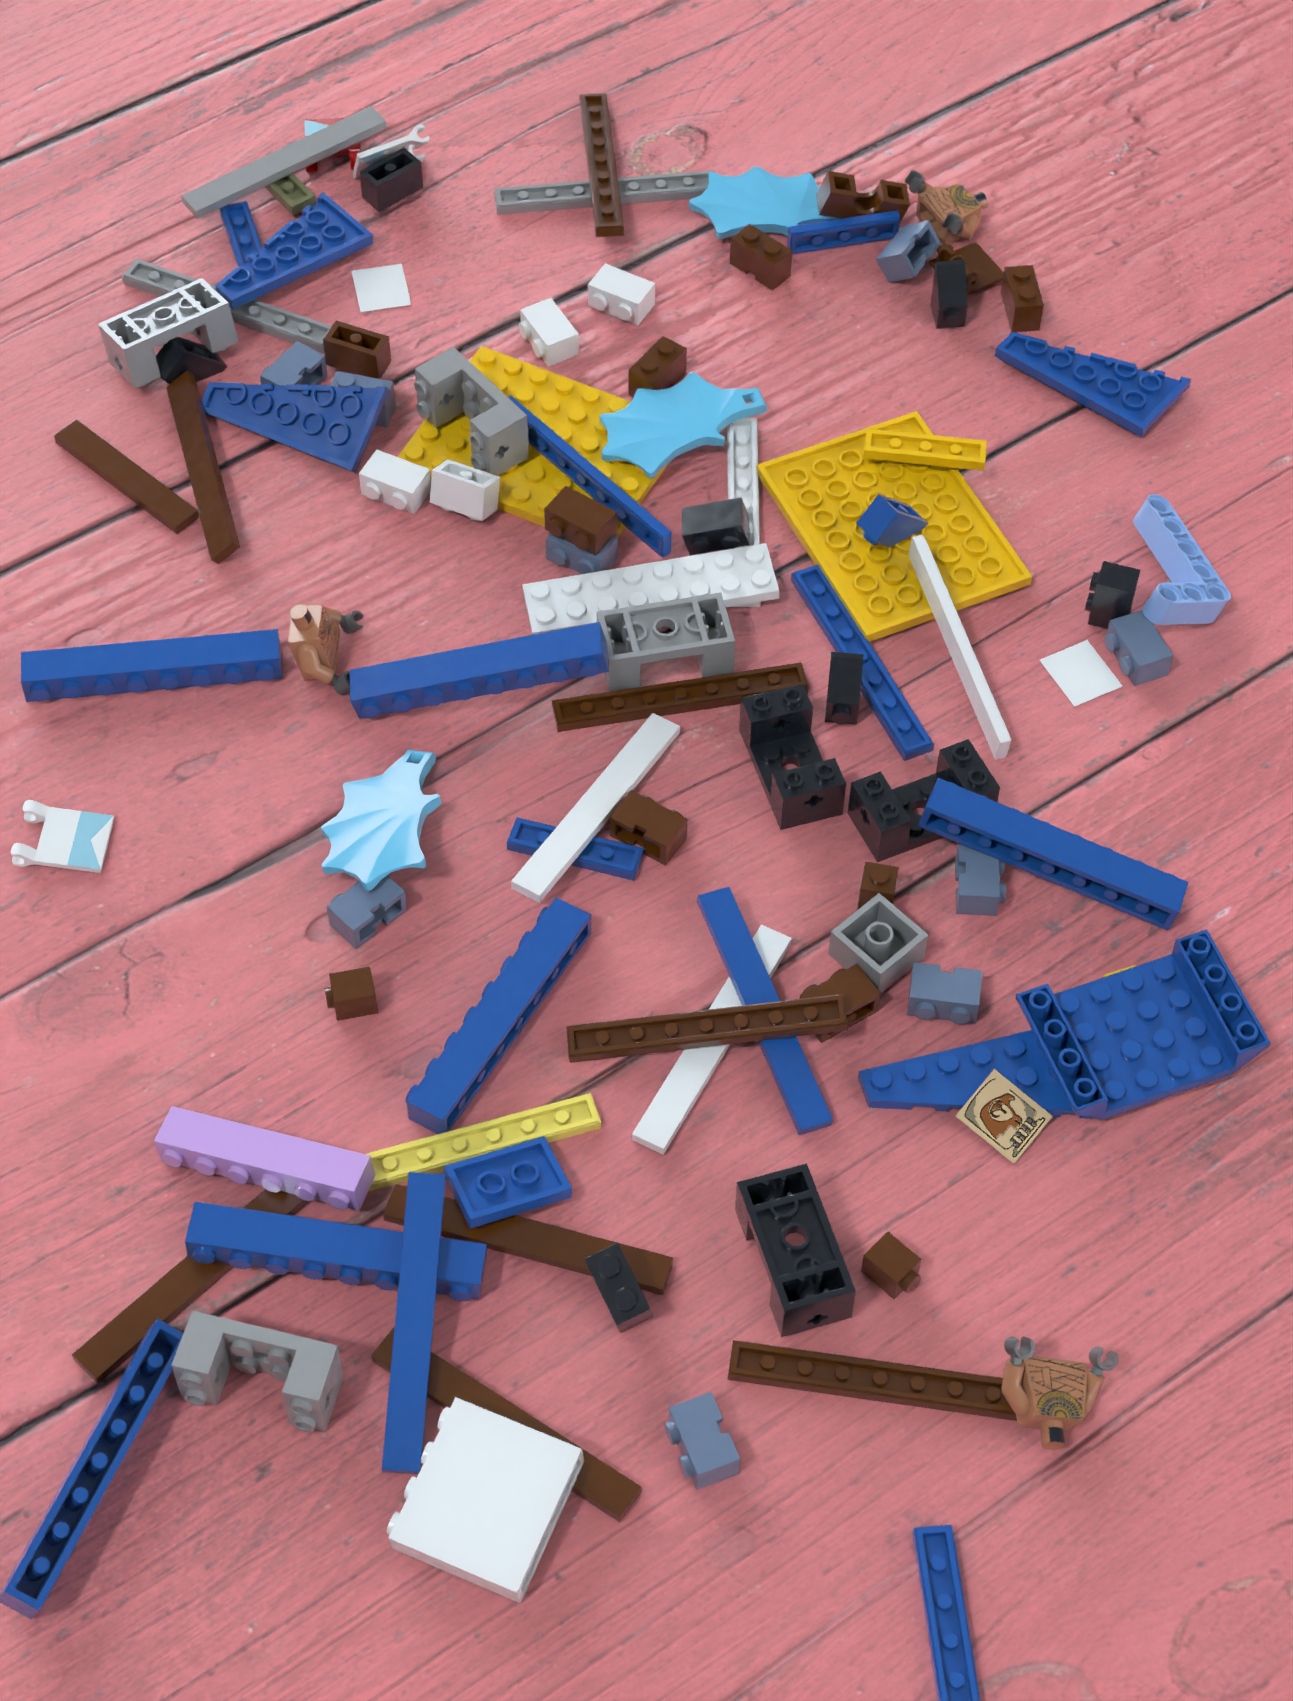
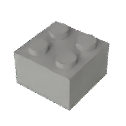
(878, 941)

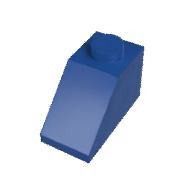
(889, 521)

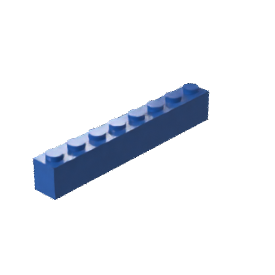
(151, 665)
(479, 670)
(1053, 854)
(498, 1017)
(323, 1249)
(91, 1471)

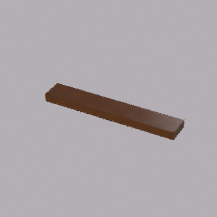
(126, 476)

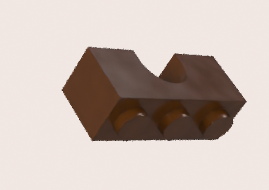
(840, 200)

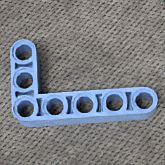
(1195, 588)

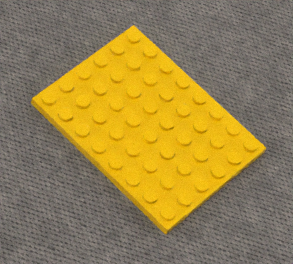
(563, 406)
(831, 487)

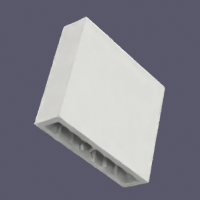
(485, 1499)

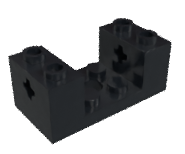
(779, 733)
(887, 815)
(806, 1280)

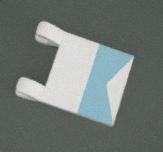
(380, 152)
(67, 838)

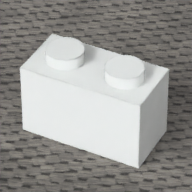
(621, 294)
(549, 332)
(395, 481)
(464, 490)

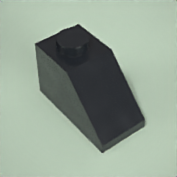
(949, 294)
(184, 355)
(844, 688)

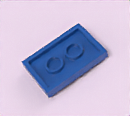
(507, 1182)

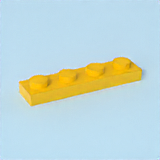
(925, 449)

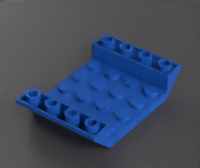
(1145, 1030)

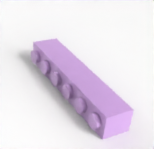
(265, 1158)

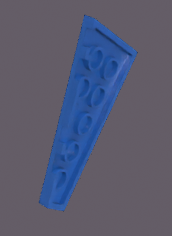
(297, 249)
(1096, 381)
(309, 418)
(954, 1075)

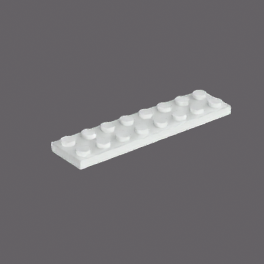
(740, 574)

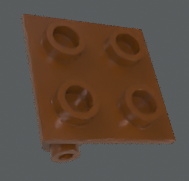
(980, 268)

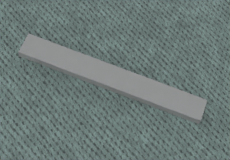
(283, 162)
(578, 195)
(253, 314)

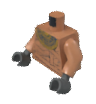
(949, 209)
(315, 642)
(1051, 1391)

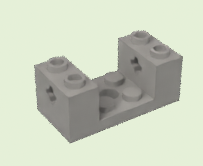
(186, 310)
(497, 425)
(698, 628)
(306, 1365)

